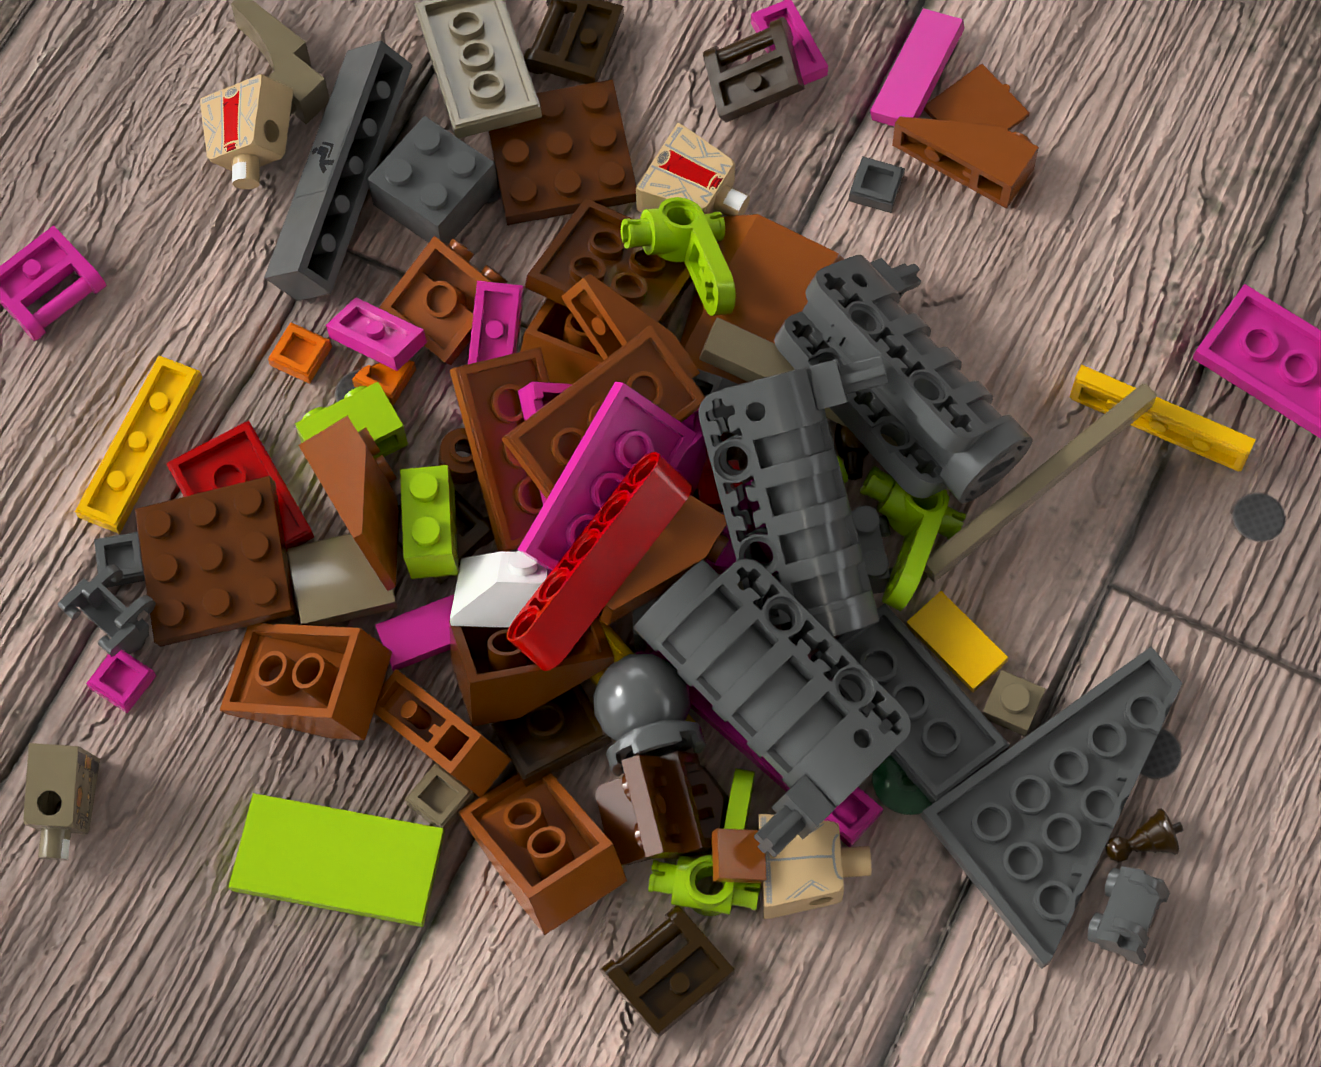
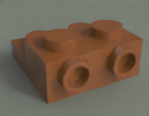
(441, 296)

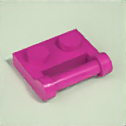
(37, 271)

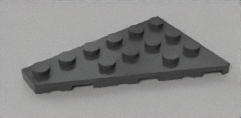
(1047, 805)

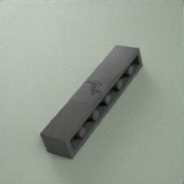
(337, 171)

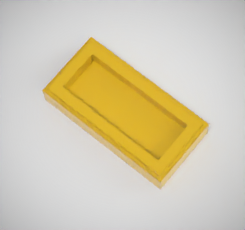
(957, 641)

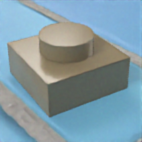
(1013, 703)

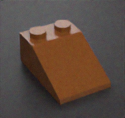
(563, 343)
(359, 491)
(308, 679)
(544, 849)

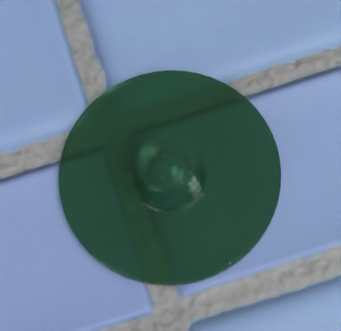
(897, 790)

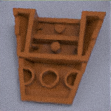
(770, 281)

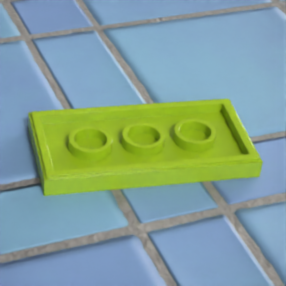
(337, 860)

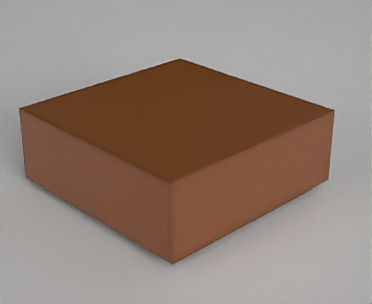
(737, 856)

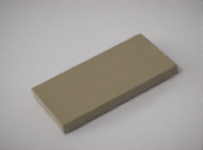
(477, 64)

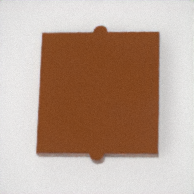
(979, 100)

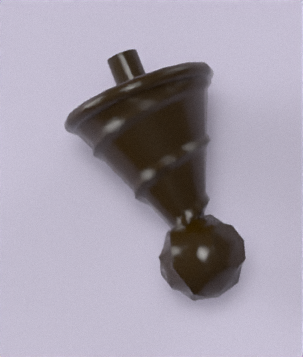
(1154, 836)

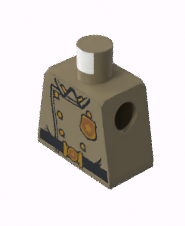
(54, 777)

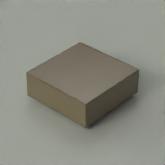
(439, 797)

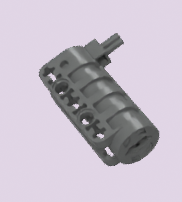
(927, 407)
(796, 488)
(775, 690)

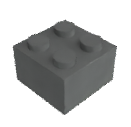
(433, 182)

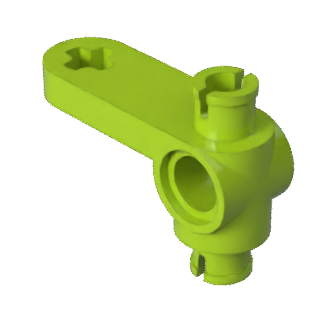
(685, 234)
(919, 523)
(682, 878)

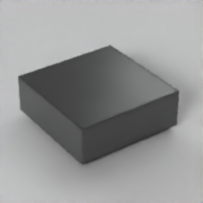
(876, 184)
(123, 552)

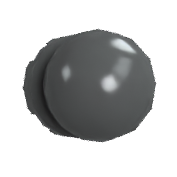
(645, 710)

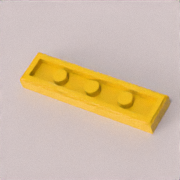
(1166, 420)
(138, 444)

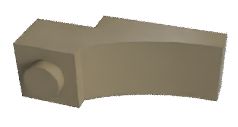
(286, 56)

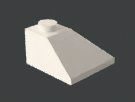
(494, 588)

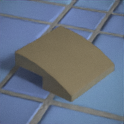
(336, 582)

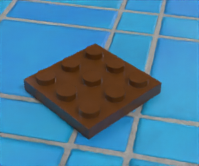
(565, 155)
(594, 246)
(215, 561)

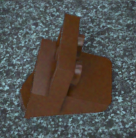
(661, 808)

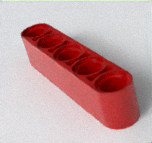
(599, 561)

